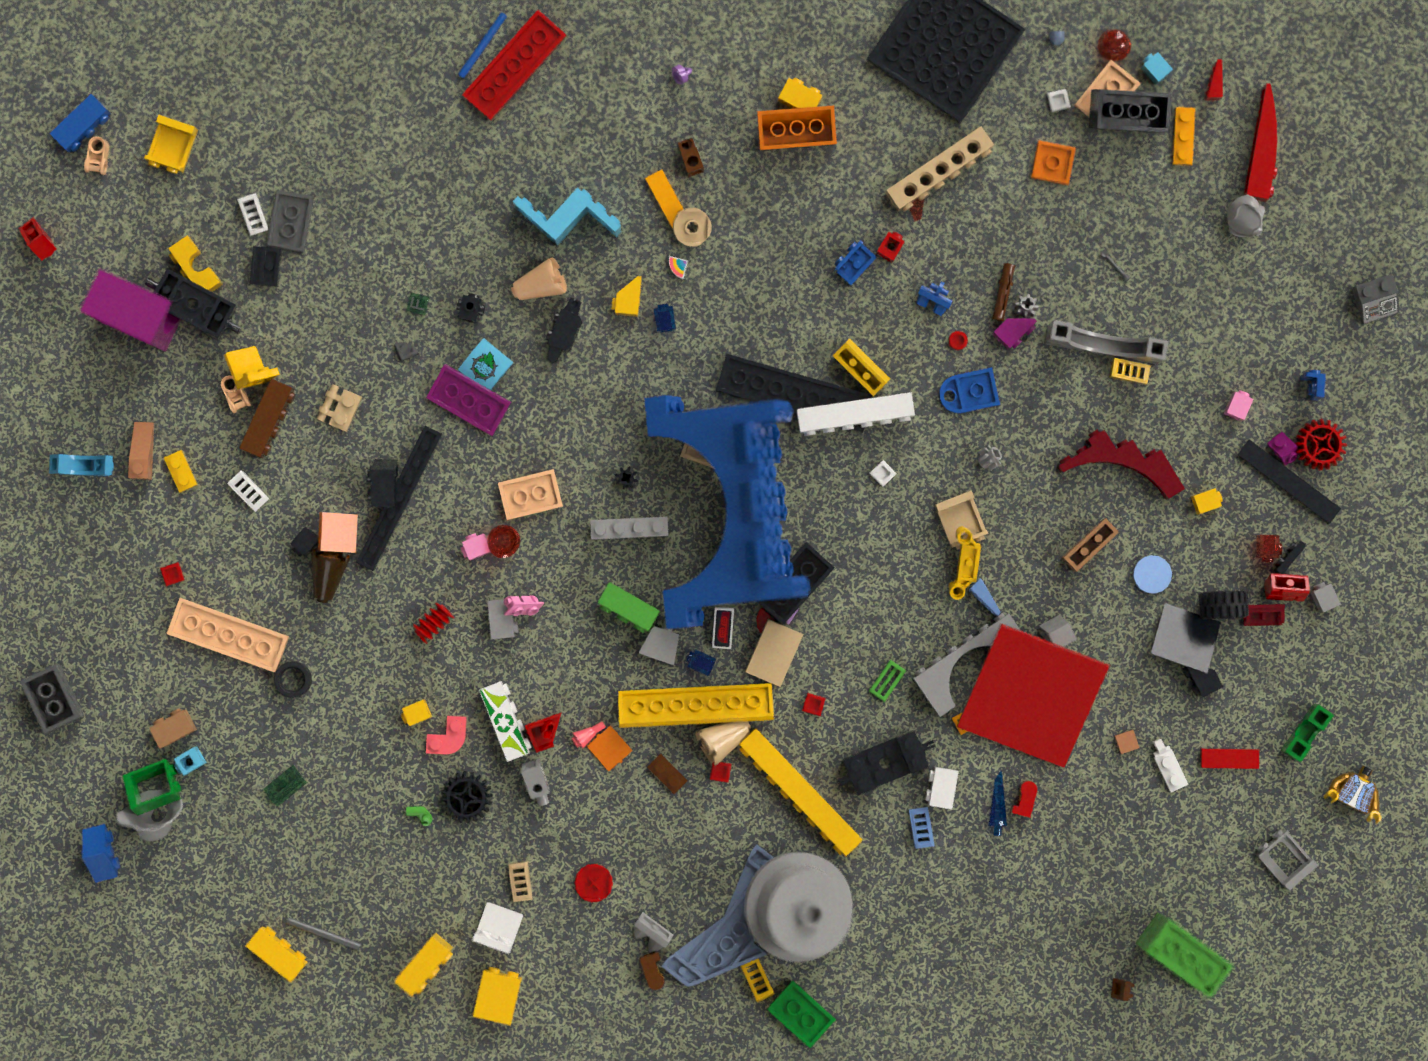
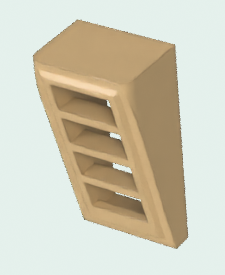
(520, 865)

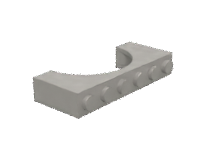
(1068, 336)
(935, 679)

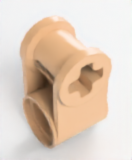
(97, 157)
(234, 396)

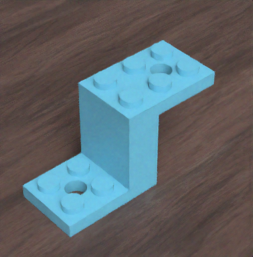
(568, 215)

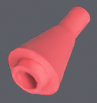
(583, 737)

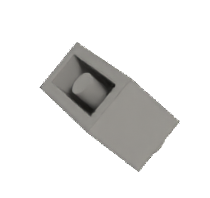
(501, 625)
(1057, 631)

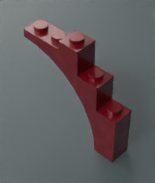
(1153, 467)

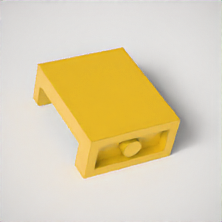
(171, 144)
(497, 996)

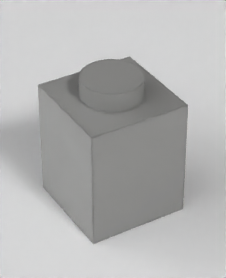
(1325, 597)

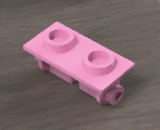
(522, 606)

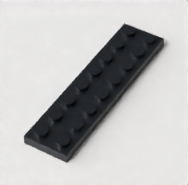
(767, 383)

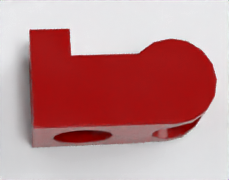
(1026, 800)

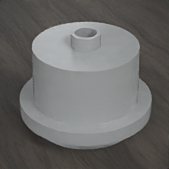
(798, 906)

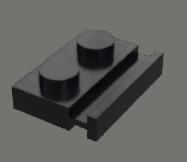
(265, 266)

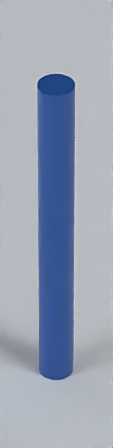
(482, 45)

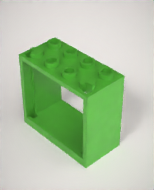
(1184, 954)

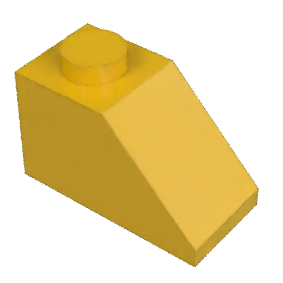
(628, 299)

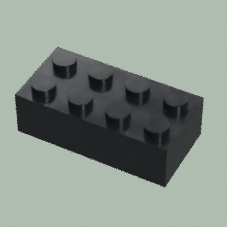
(1130, 110)
(805, 563)

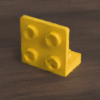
(248, 368)

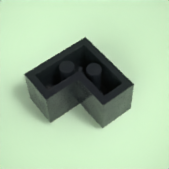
(382, 479)

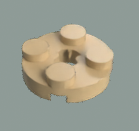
(683, 233)

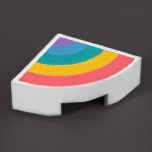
(678, 266)

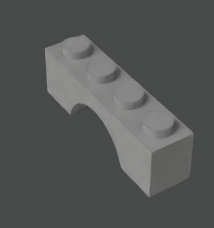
(629, 528)

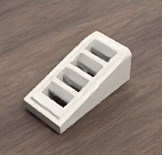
(241, 201)
(232, 483)

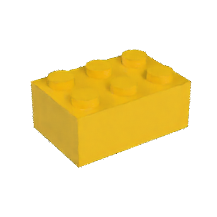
(424, 965)

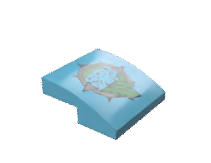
(485, 364)

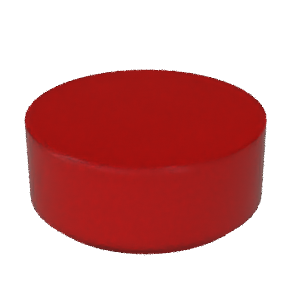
(958, 340)

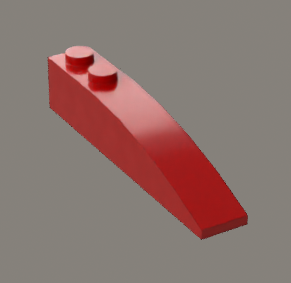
(1264, 150)

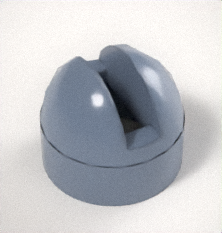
(1056, 37)

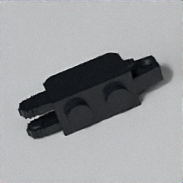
(565, 330)

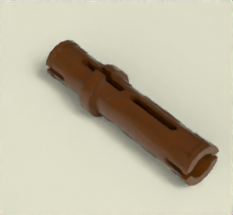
(1005, 285)

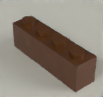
(267, 418)

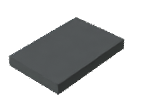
(290, 221)

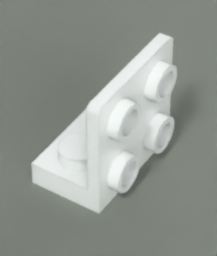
(498, 927)

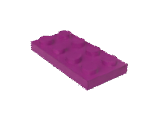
(468, 400)

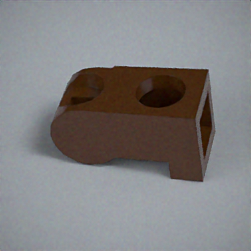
(690, 157)
(653, 976)

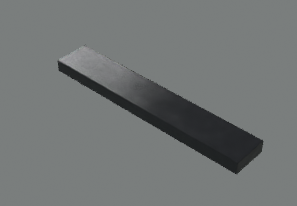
(1289, 481)

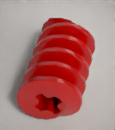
(432, 622)

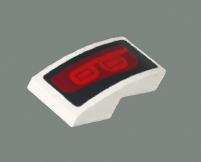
(723, 627)

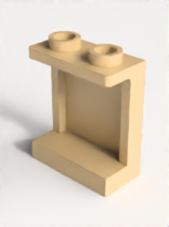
(960, 512)

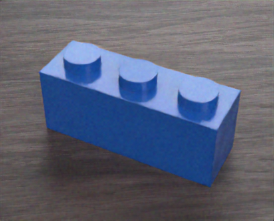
(80, 124)

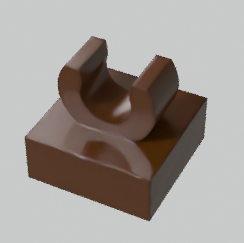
(1121, 989)

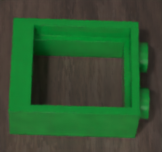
(147, 772)

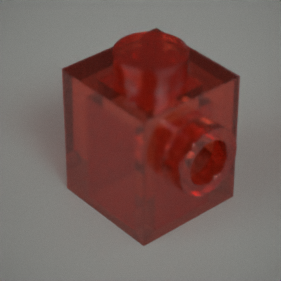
(1268, 547)

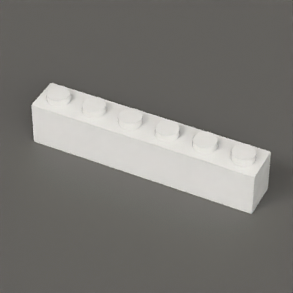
(856, 412)

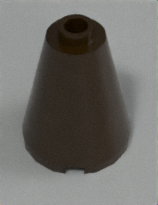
(327, 573)

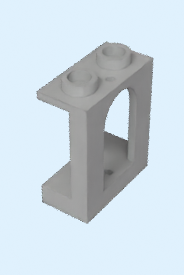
(1298, 875)

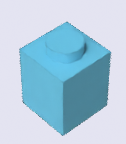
(1156, 67)

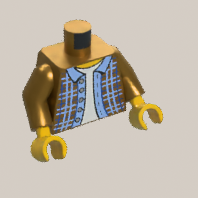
(1356, 792)

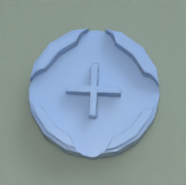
(1152, 574)

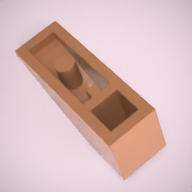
(141, 451)

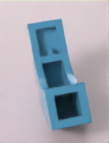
(81, 465)

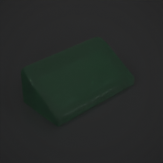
(285, 786)

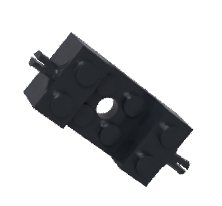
(211, 315)
(906, 757)

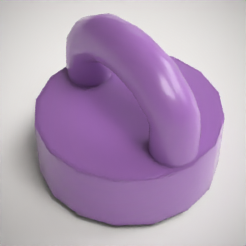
(681, 74)

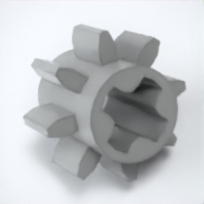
(1026, 312)
(989, 457)

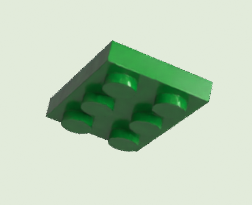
(801, 1014)

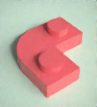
(450, 742)

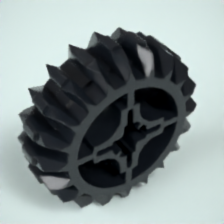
(462, 813)

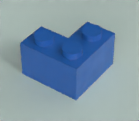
(99, 853)

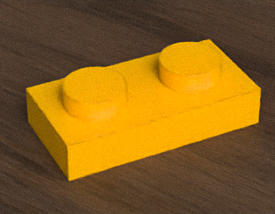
(180, 471)

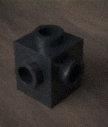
(473, 314)

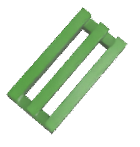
(896, 667)

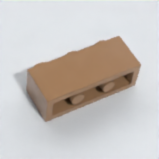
(1090, 545)

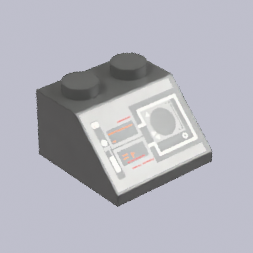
(1376, 299)

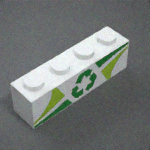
(504, 720)

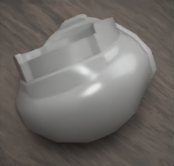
(1245, 217)

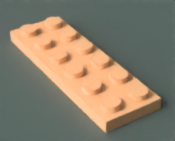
(227, 635)

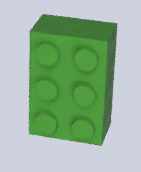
(628, 608)

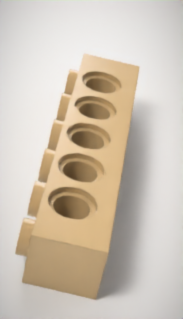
(977, 138)

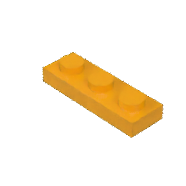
(1183, 136)

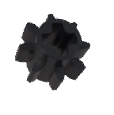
(624, 482)

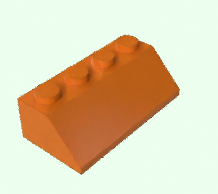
(796, 127)

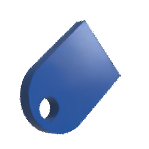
(971, 391)

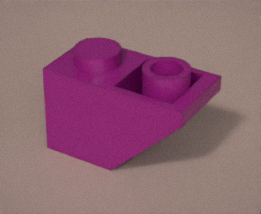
(1013, 329)

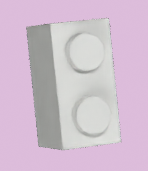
(942, 787)

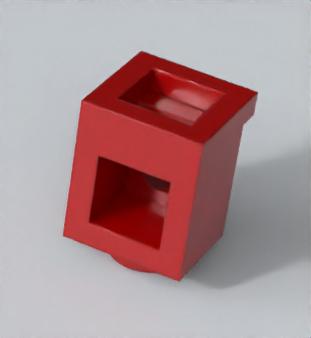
(883, 250)

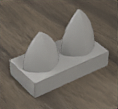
(658, 935)

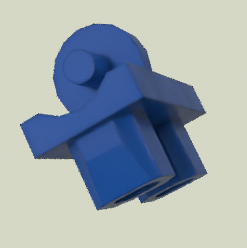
(927, 294)

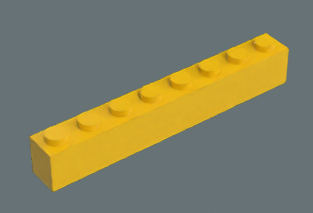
(801, 792)

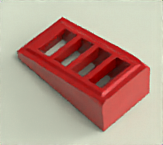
(1215, 85)

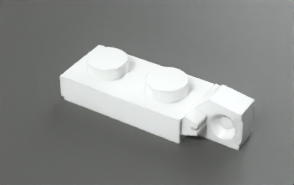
(1169, 766)

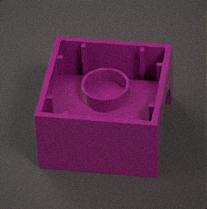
(130, 310)

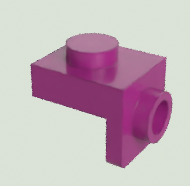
(1283, 448)

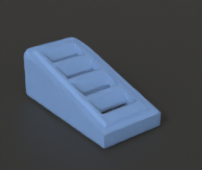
(981, 592)
(922, 844)

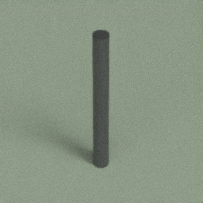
(323, 933)

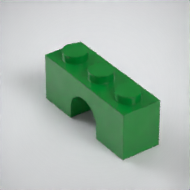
(1300, 740)

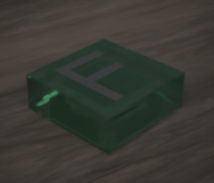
(418, 304)

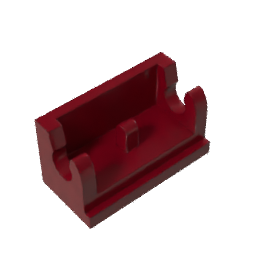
(1265, 615)

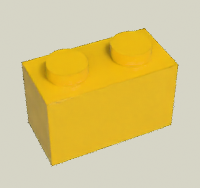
(799, 96)

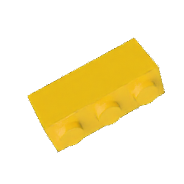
(861, 367)
(277, 953)

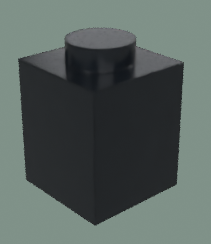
(304, 542)

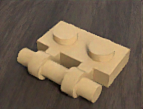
(344, 410)

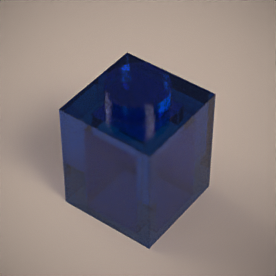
(664, 318)
(701, 662)

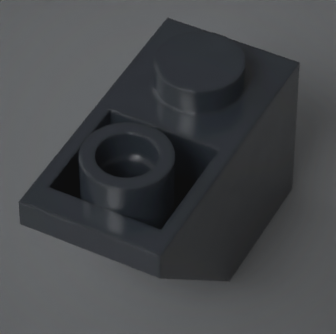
(1203, 682)

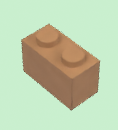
(173, 728)

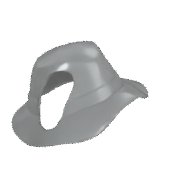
(143, 824)

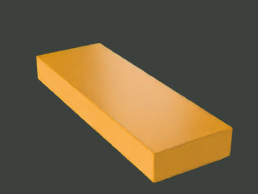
(664, 195)

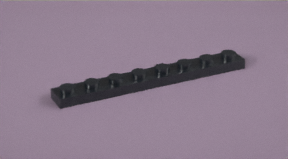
(405, 488)

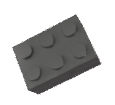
(52, 698)

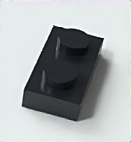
(1294, 550)

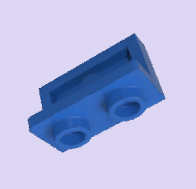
(854, 263)

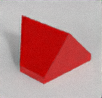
(543, 732)

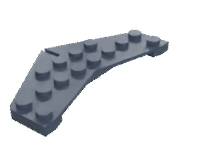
(726, 942)

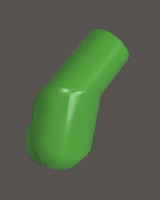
(422, 813)

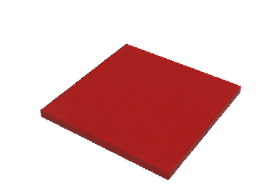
(1032, 695)

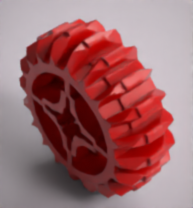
(1313, 439)

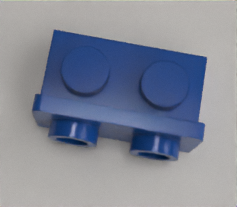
(1317, 387)

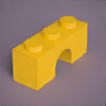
(184, 253)

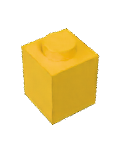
(1207, 501)
(416, 713)

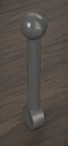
(1104, 253)

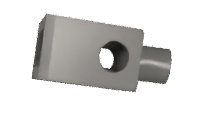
(661, 644)
(534, 774)

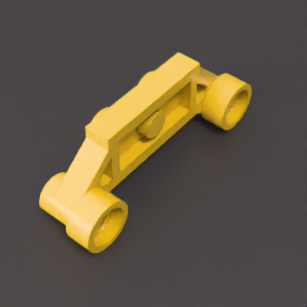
(967, 563)

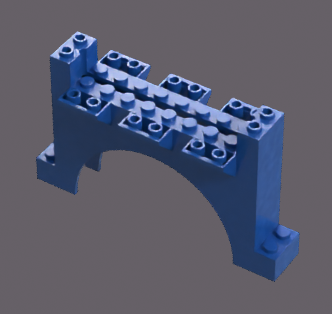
(743, 451)

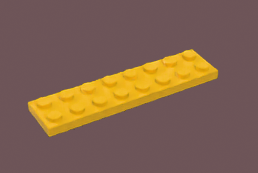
(695, 705)

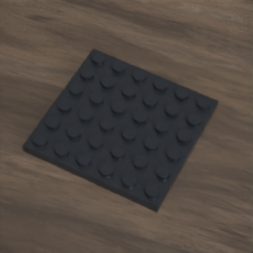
(946, 50)

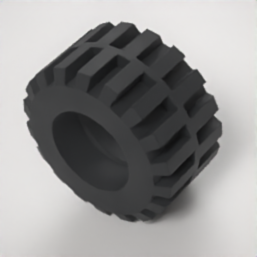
(1223, 604)

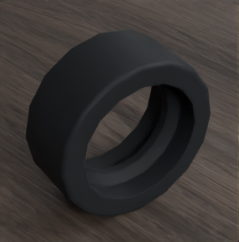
(278, 679)

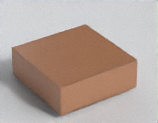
(1126, 741)

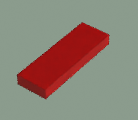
(1230, 758)

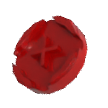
(593, 883)

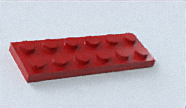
(514, 65)

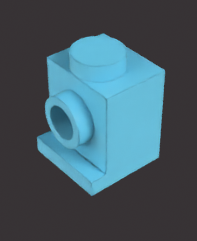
(181, 761)

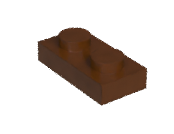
(667, 773)

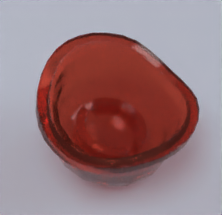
(1114, 45)
(503, 541)

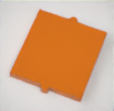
(609, 748)

